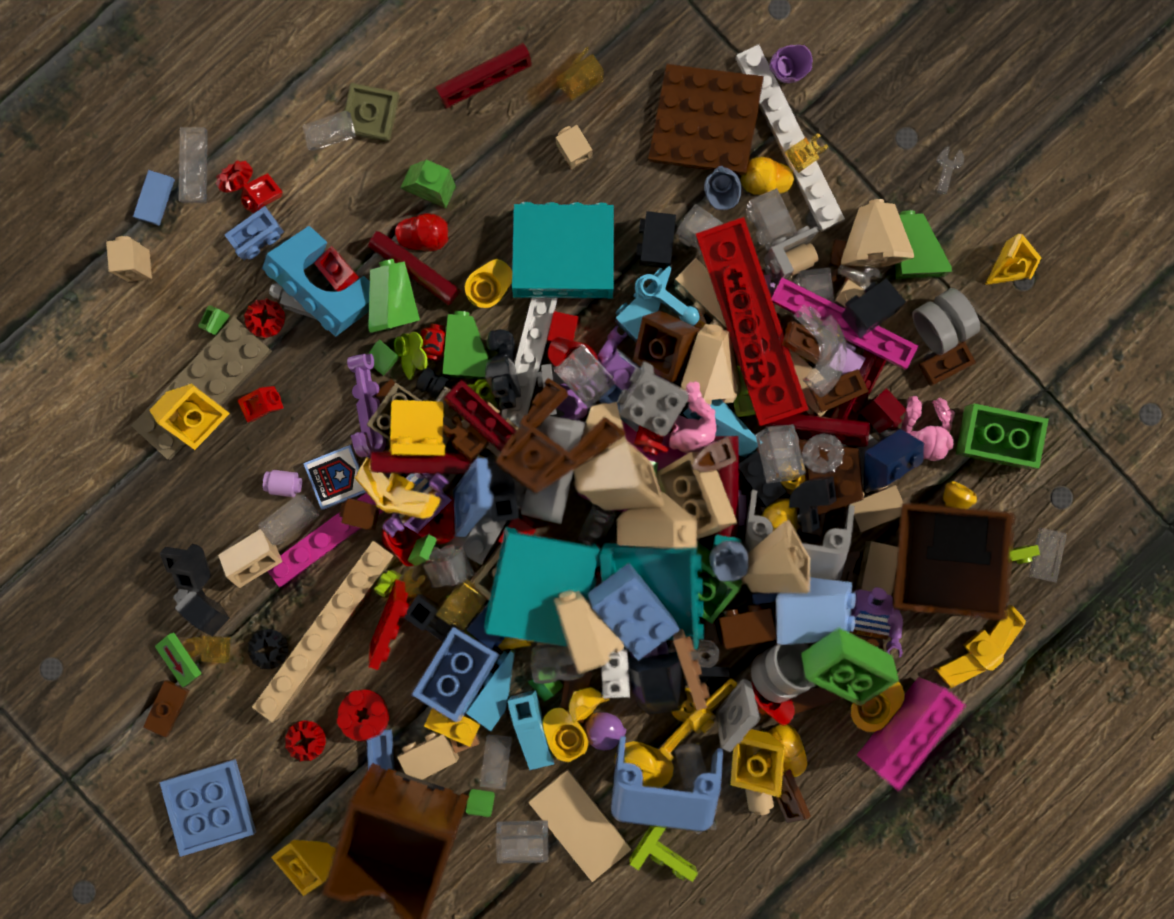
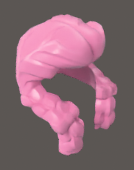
(693, 434)
(936, 439)

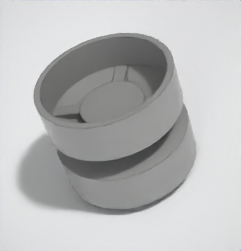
(946, 321)
(780, 672)

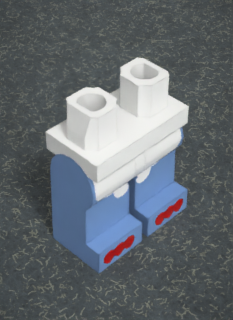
(616, 675)

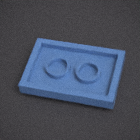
(472, 497)

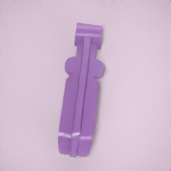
(365, 390)

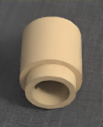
(802, 257)
(759, 802)

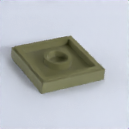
(372, 111)

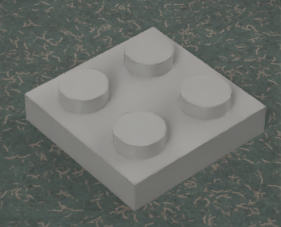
(736, 715)

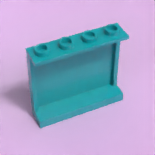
(563, 250)
(669, 574)
(528, 580)

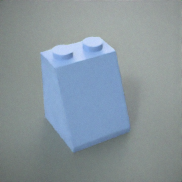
(816, 613)

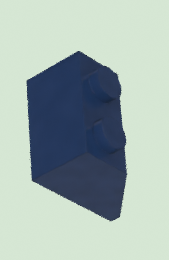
(891, 459)

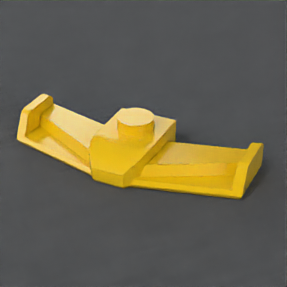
(395, 493)
(984, 650)
(699, 720)

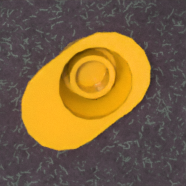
(879, 710)
(654, 765)

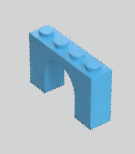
(332, 309)

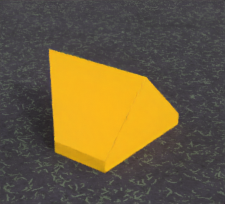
(1016, 261)

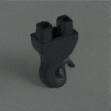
(500, 369)

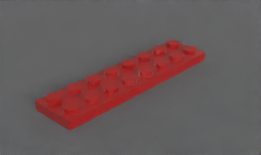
(733, 245)

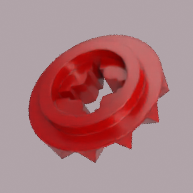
(234, 176)
(272, 326)
(310, 730)

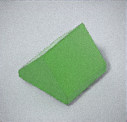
(213, 320)
(547, 690)

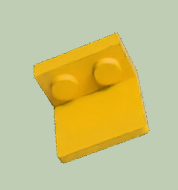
(416, 427)

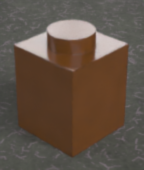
(359, 514)

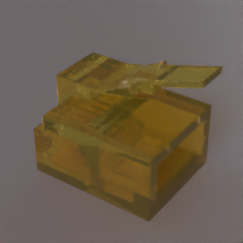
(581, 76)
(461, 605)

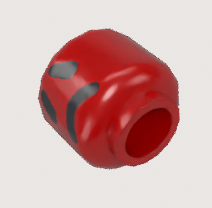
(434, 342)

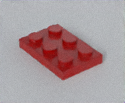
(387, 625)

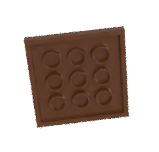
(706, 118)

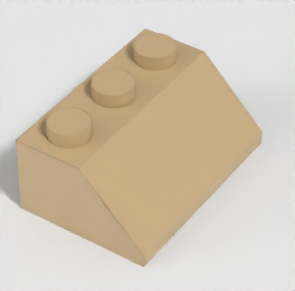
(698, 494)

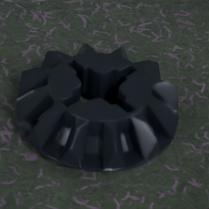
(273, 639)

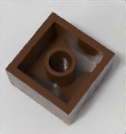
(665, 344)
(745, 625)

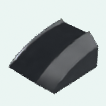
(658, 683)

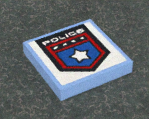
(334, 477)

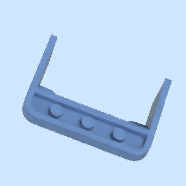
(661, 806)

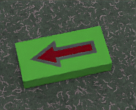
(178, 659)

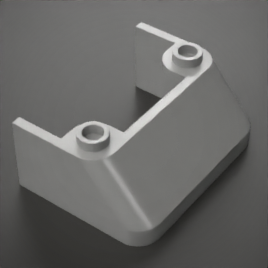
(551, 501)
(825, 560)

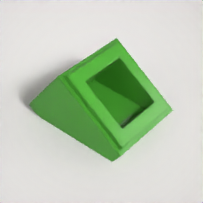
(383, 357)
(480, 803)

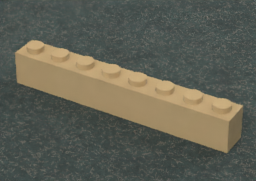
(697, 286)
(324, 631)

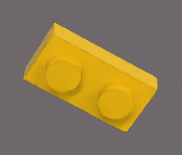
(459, 731)

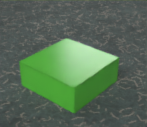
(422, 550)

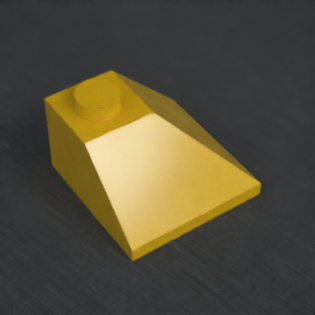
(188, 414)
(758, 763)
(305, 863)

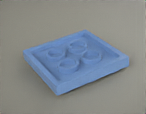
(207, 807)

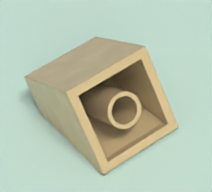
(619, 480)

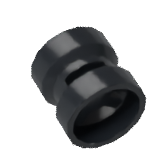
(431, 383)

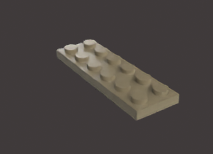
(216, 372)

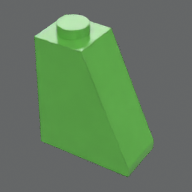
(429, 182)
(928, 255)
(390, 297)
(464, 348)

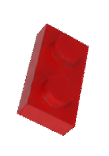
(336, 269)

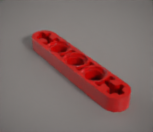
(746, 313)

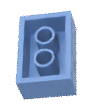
(633, 611)
(456, 675)

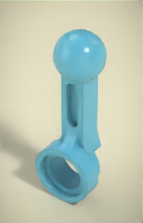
(687, 314)

